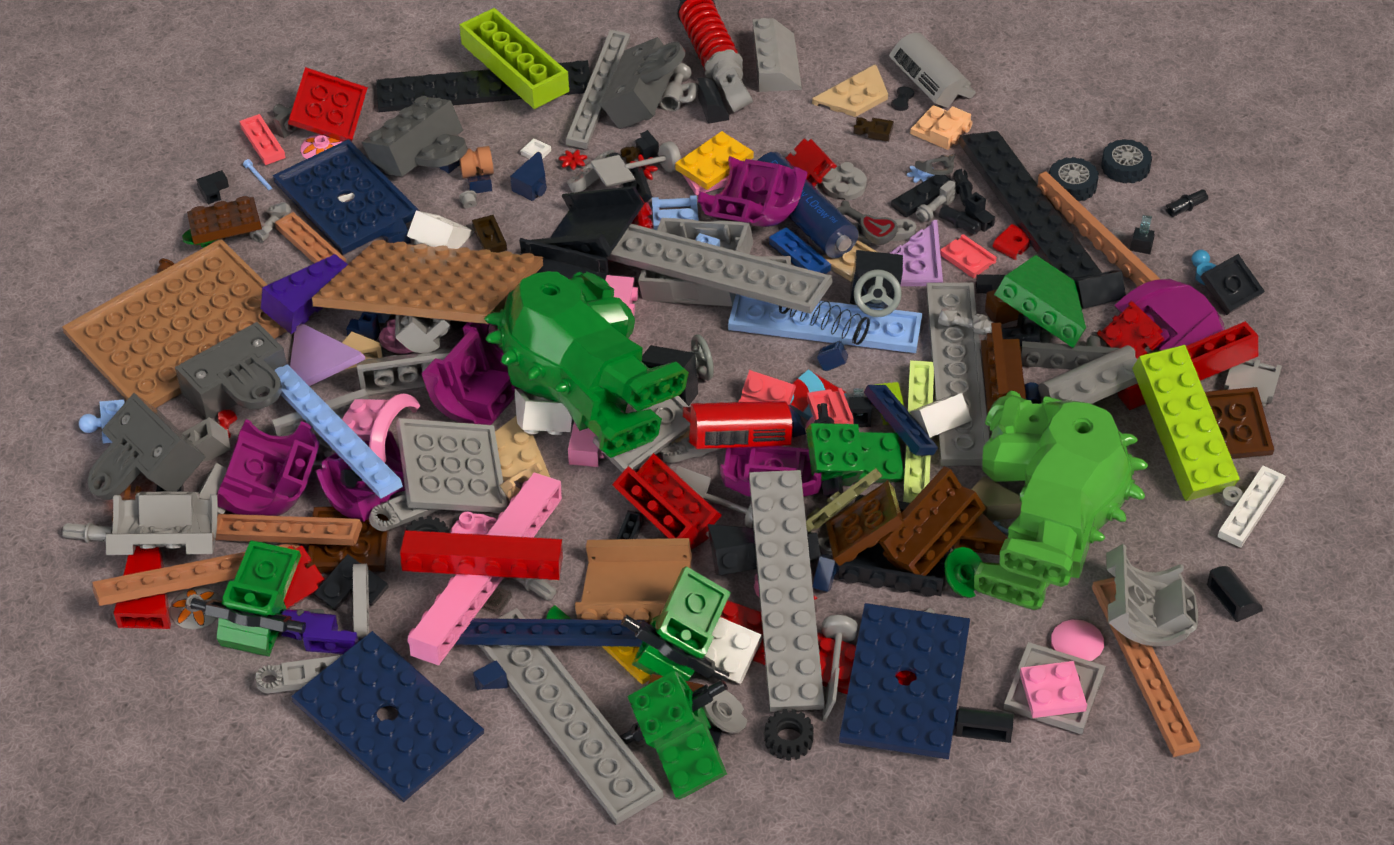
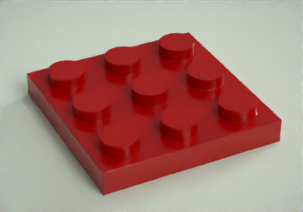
(327, 105)

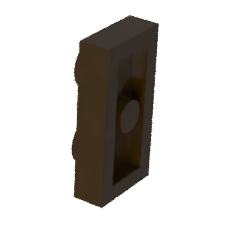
(489, 234)

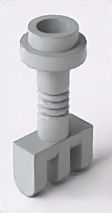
(947, 196)

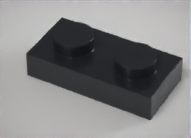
(640, 184)

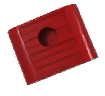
(1012, 242)

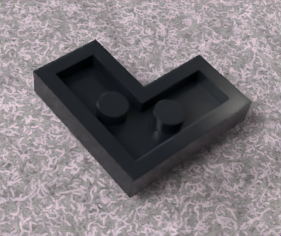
(1024, 331)
(340, 585)

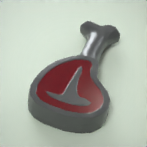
(874, 229)

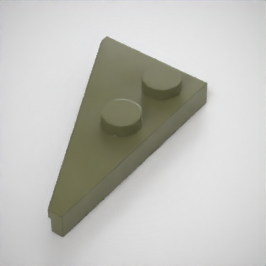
(839, 501)

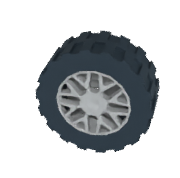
(1126, 161)
(1076, 176)

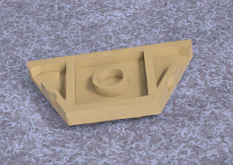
(855, 94)
(517, 451)

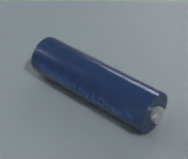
(819, 217)

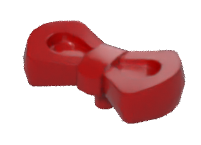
(226, 418)

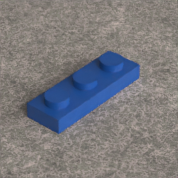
(801, 253)

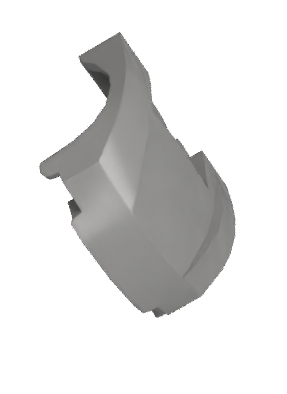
(163, 520)
(1150, 605)

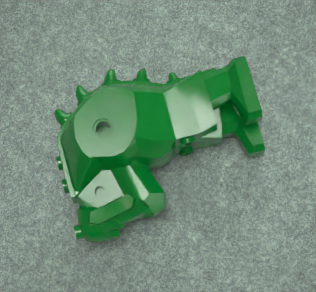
(574, 348)

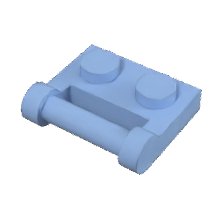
(687, 213)

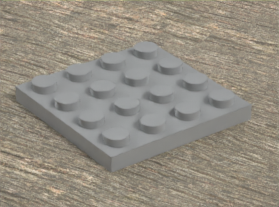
(451, 466)

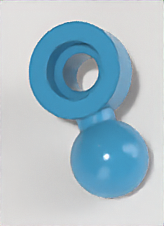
(1201, 260)

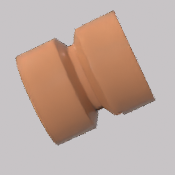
(476, 162)

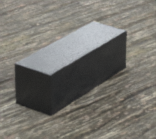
(631, 525)

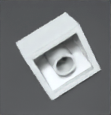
(437, 231)
(541, 414)

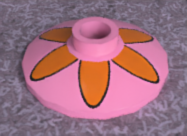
(317, 144)

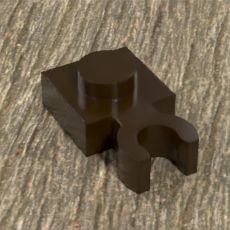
(876, 128)

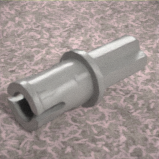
(86, 532)
(538, 586)

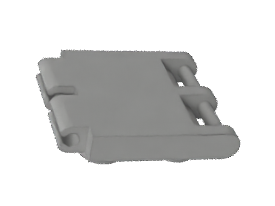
(1247, 376)

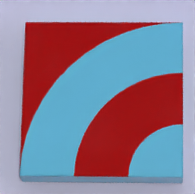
(808, 383)

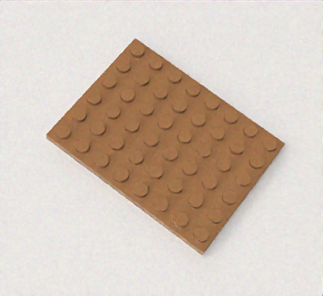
(427, 281)
(169, 320)

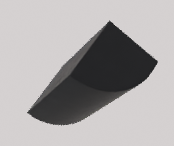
(711, 101)
(1100, 288)
(1233, 593)
(985, 724)

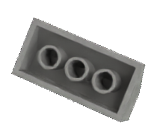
(775, 56)
(396, 372)

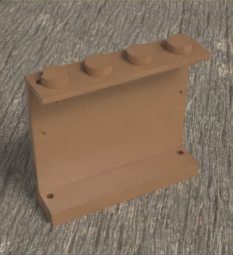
(631, 577)

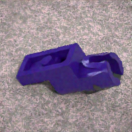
(320, 632)

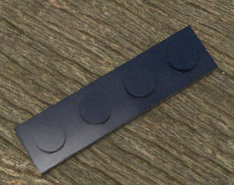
(900, 420)

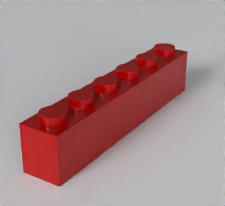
(1209, 357)
(481, 555)

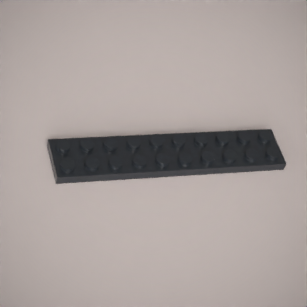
(464, 87)
(1027, 204)

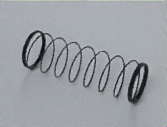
(858, 328)

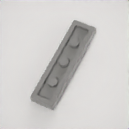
(289, 423)

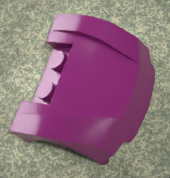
(1177, 309)
(742, 460)
(360, 500)

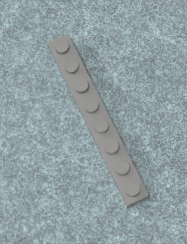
(590, 108)

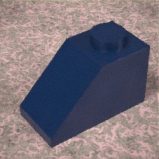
(530, 178)

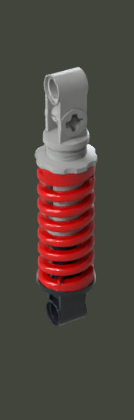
(715, 49)

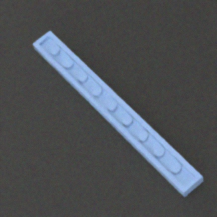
(337, 433)

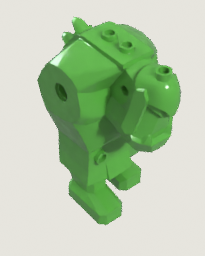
(1074, 485)

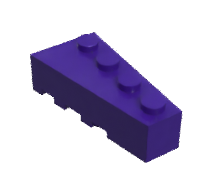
(290, 298)

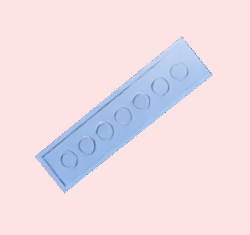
(892, 332)

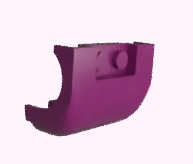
(756, 193)
(470, 380)
(267, 471)

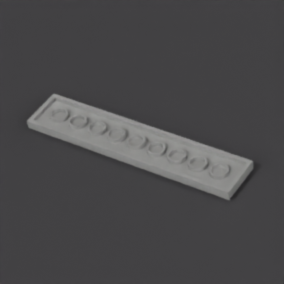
(721, 268)
(958, 370)
(786, 591)
(576, 727)

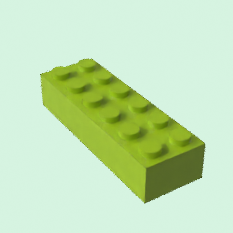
(514, 58)
(1185, 423)

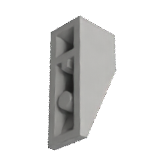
(209, 438)

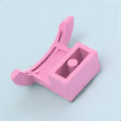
(372, 419)

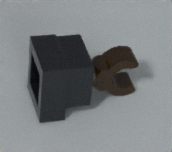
(646, 146)

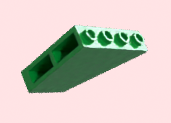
(1045, 298)

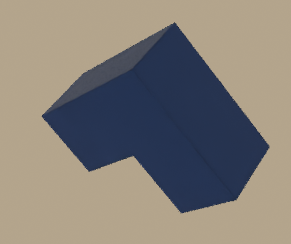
(366, 325)
(825, 573)

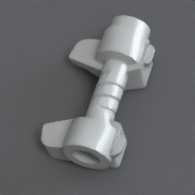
(275, 213)
(979, 322)

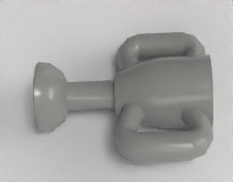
(674, 91)

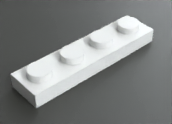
(1251, 506)

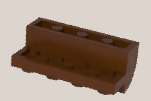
(1001, 365)
(932, 524)

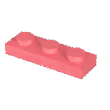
(262, 139)

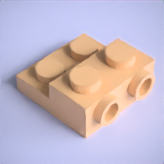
(942, 126)

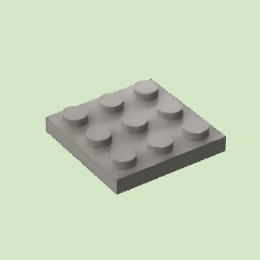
(1089, 674)

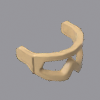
(509, 485)

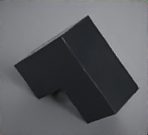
(211, 184)
(975, 209)
(987, 283)

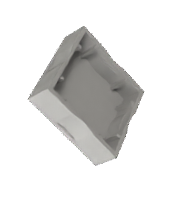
(665, 288)

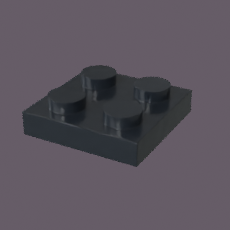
(1232, 284)

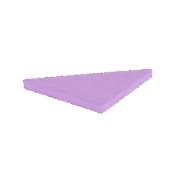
(921, 258)
(320, 356)

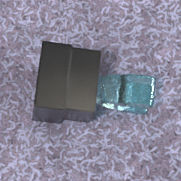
(1143, 237)
(860, 408)

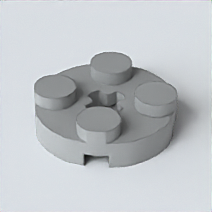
(845, 172)

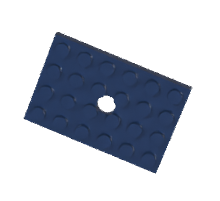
(339, 170)
(898, 716)
(396, 752)

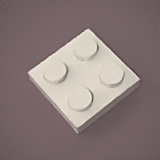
(733, 648)

